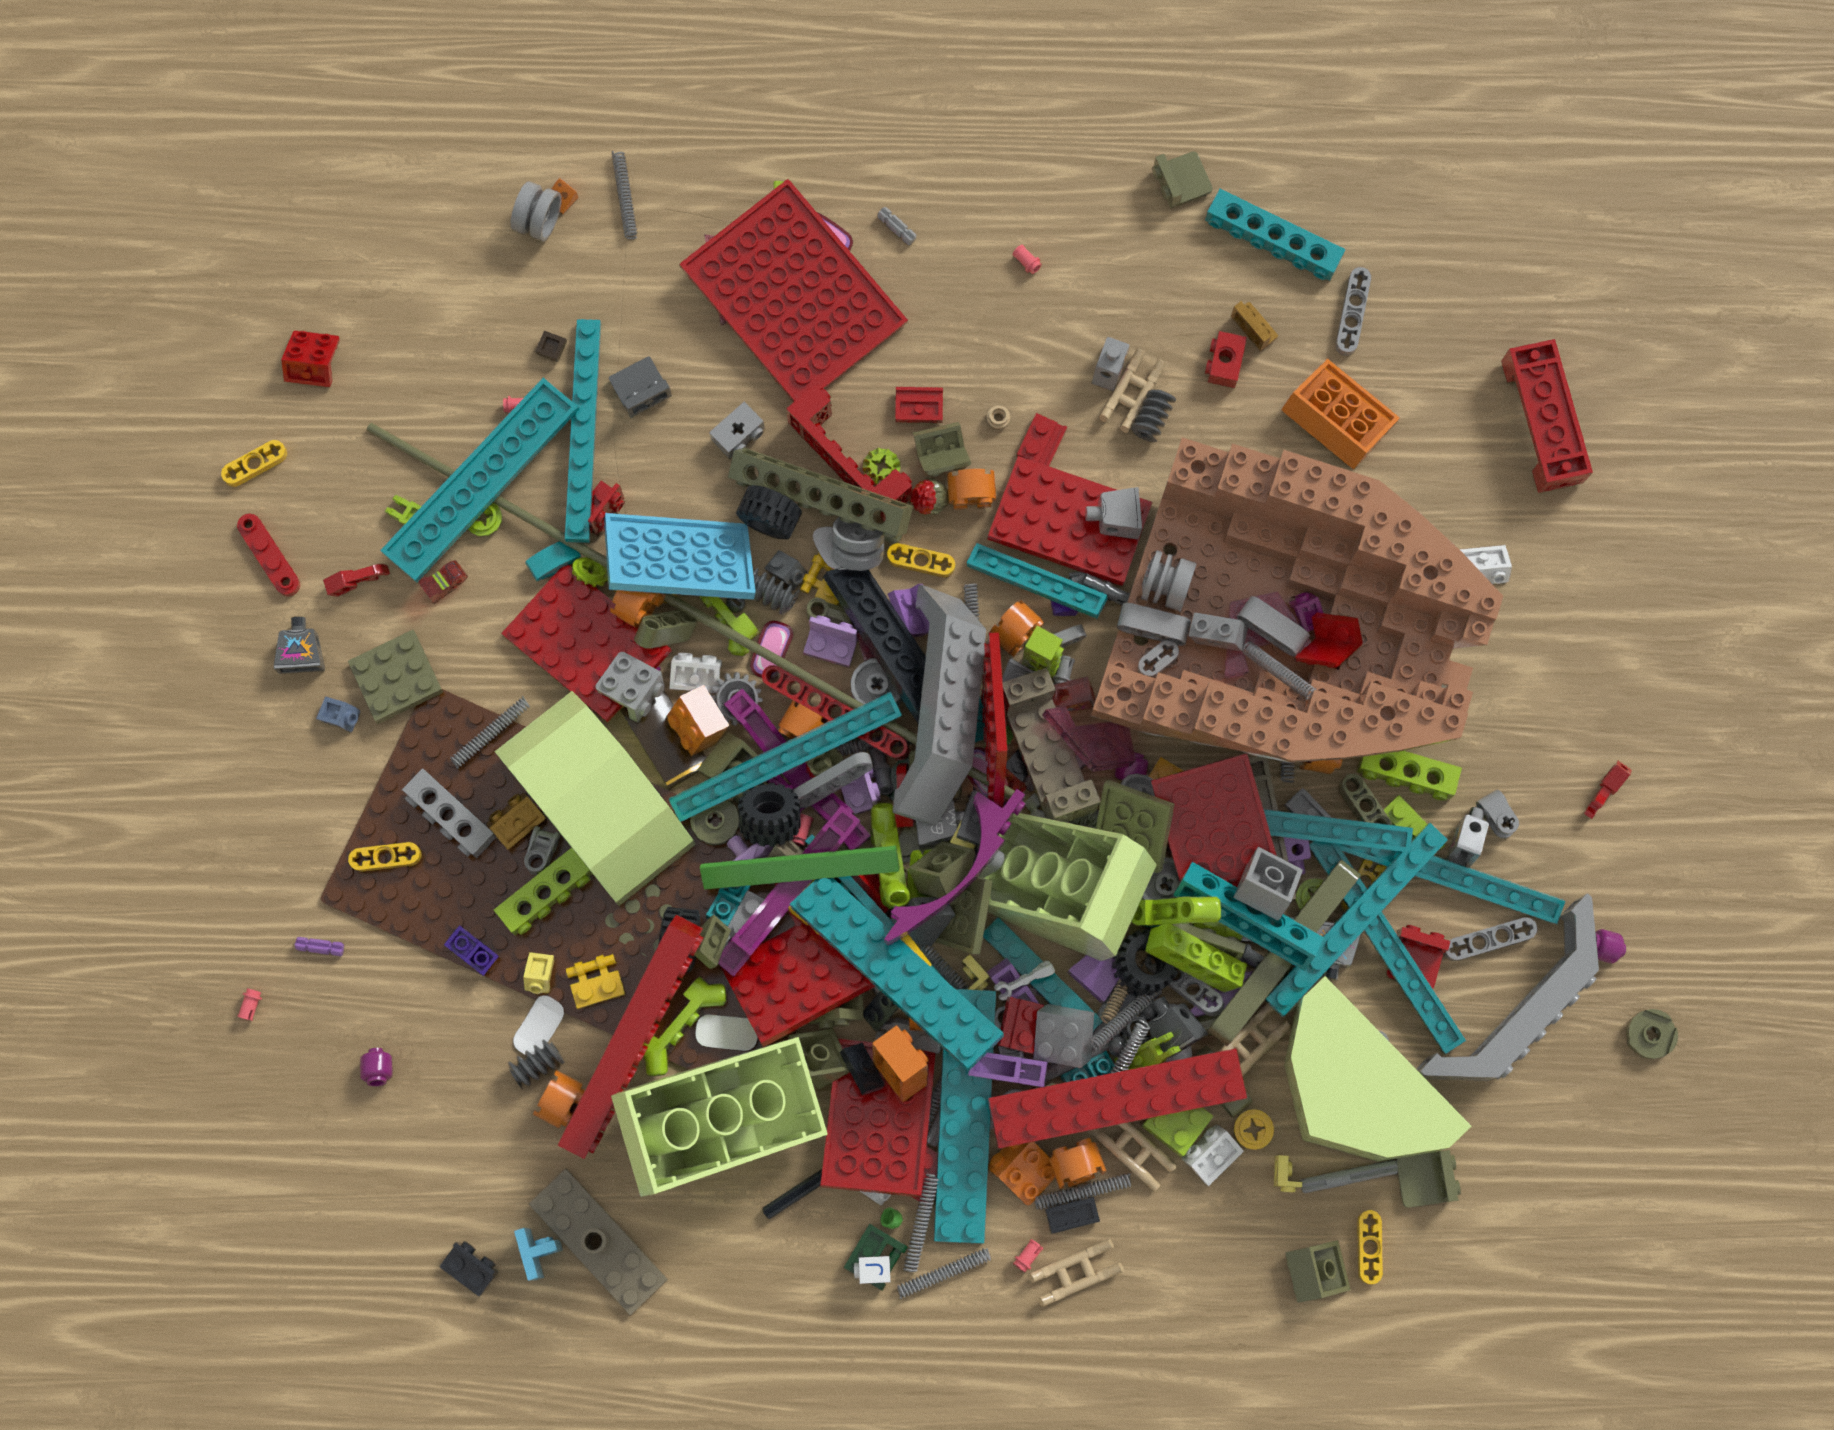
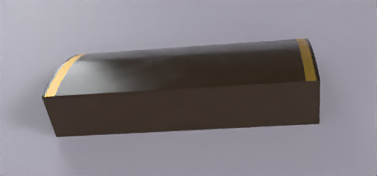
(664, 743)

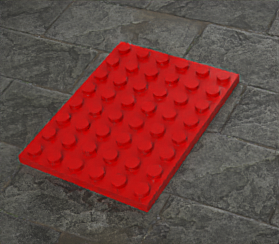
(793, 292)

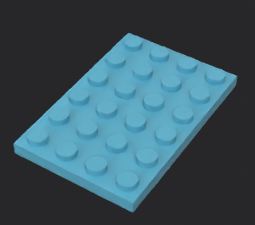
(678, 556)

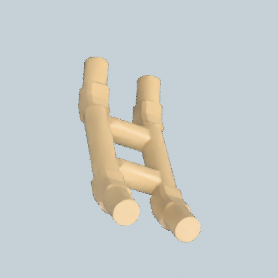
(1129, 377)
(1265, 1043)
(1135, 1164)
(1080, 1257)

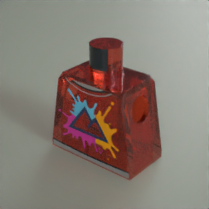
(1080, 695)

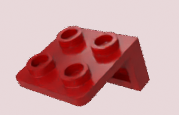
(1424, 949)

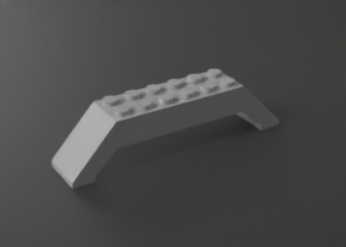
(946, 708)
(1535, 1011)

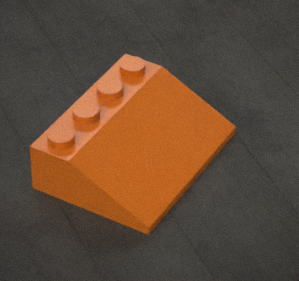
(1340, 413)

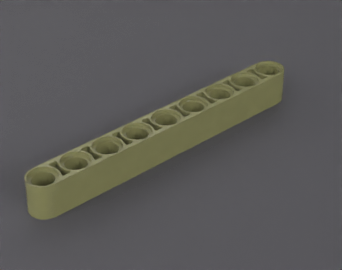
(1273, 967)

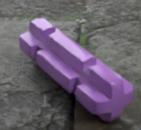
(319, 946)

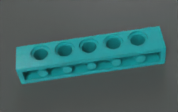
(1268, 223)
(1282, 937)

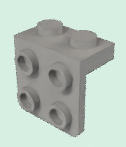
(631, 684)

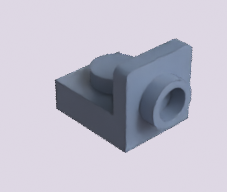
(338, 714)

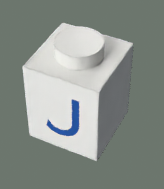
(873, 1269)

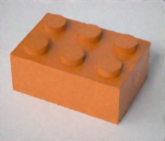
(900, 1063)

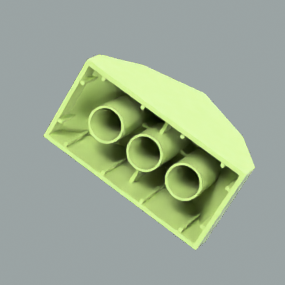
(596, 797)
(1070, 883)
(1357, 1088)
(718, 1116)

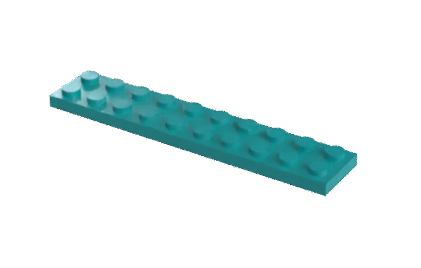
(479, 480)
(897, 971)
(963, 1143)

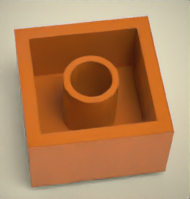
(697, 720)

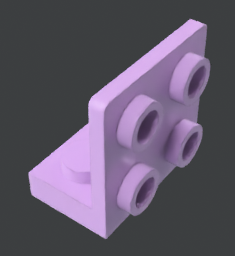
(831, 641)
(861, 794)

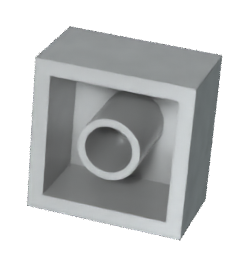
(1268, 883)
(1063, 1035)

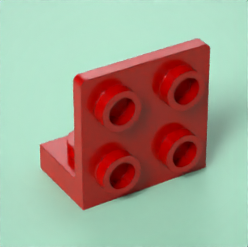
(309, 358)
(604, 500)
(1335, 640)

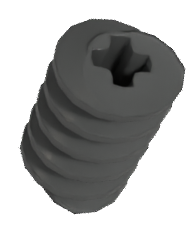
(1151, 413)
(774, 594)
(535, 1062)

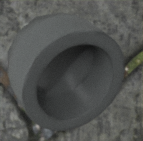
(733, 607)

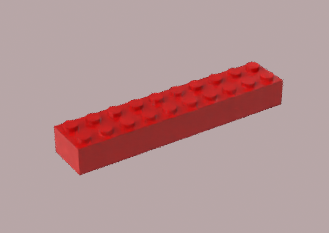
(628, 1041)
(1117, 1098)

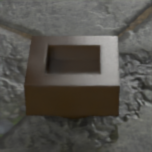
(551, 346)

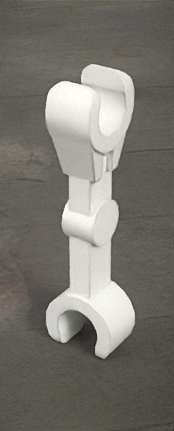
(1042, 970)

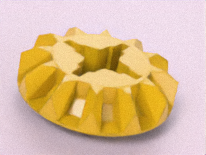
(1259, 1119)

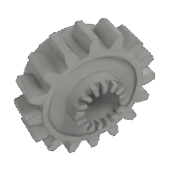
(730, 686)

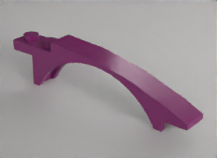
(767, 737)
(992, 823)
(778, 901)

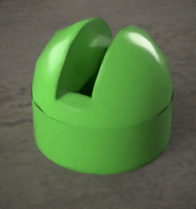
(891, 1218)

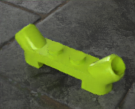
(740, 624)
(883, 834)
(1178, 911)
(700, 995)

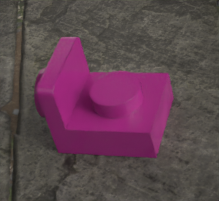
(1305, 607)

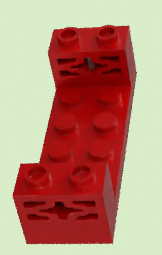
(1549, 415)
(806, 418)

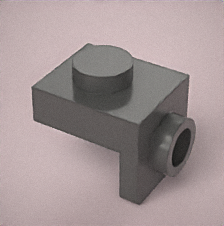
(786, 569)

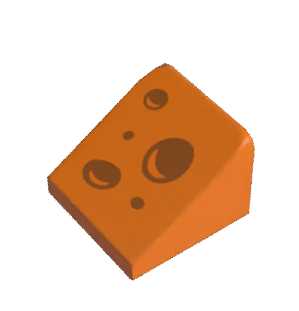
(568, 194)

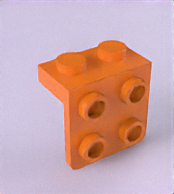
(1023, 1170)

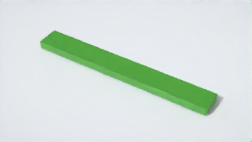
(800, 867)

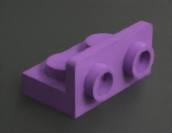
(905, 605)

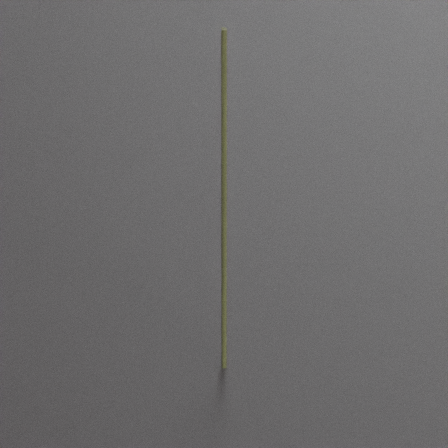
(669, 598)

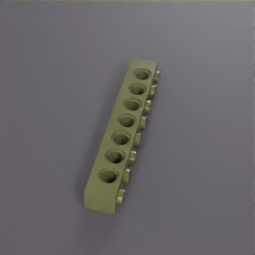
(896, 512)

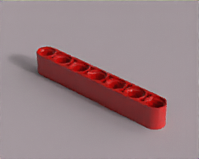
(826, 706)

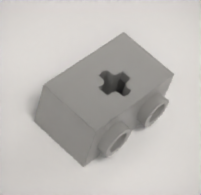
(740, 419)
(1218, 631)

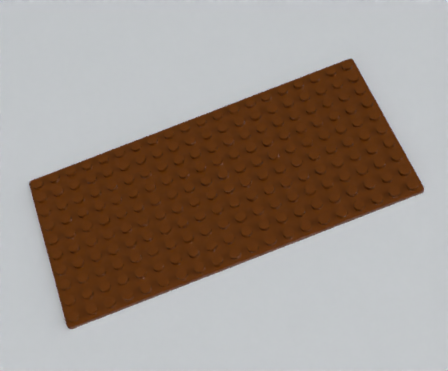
(452, 890)

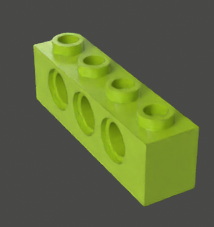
(1043, 651)
(1446, 774)
(529, 893)
(1196, 957)

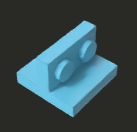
(530, 1253)

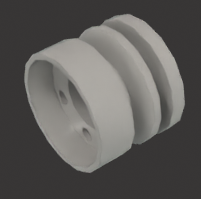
(1168, 580)

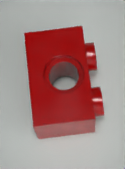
(1225, 345)

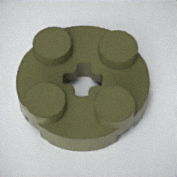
(724, 831)
(1664, 1028)

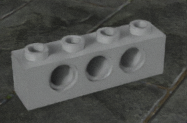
(425, 784)

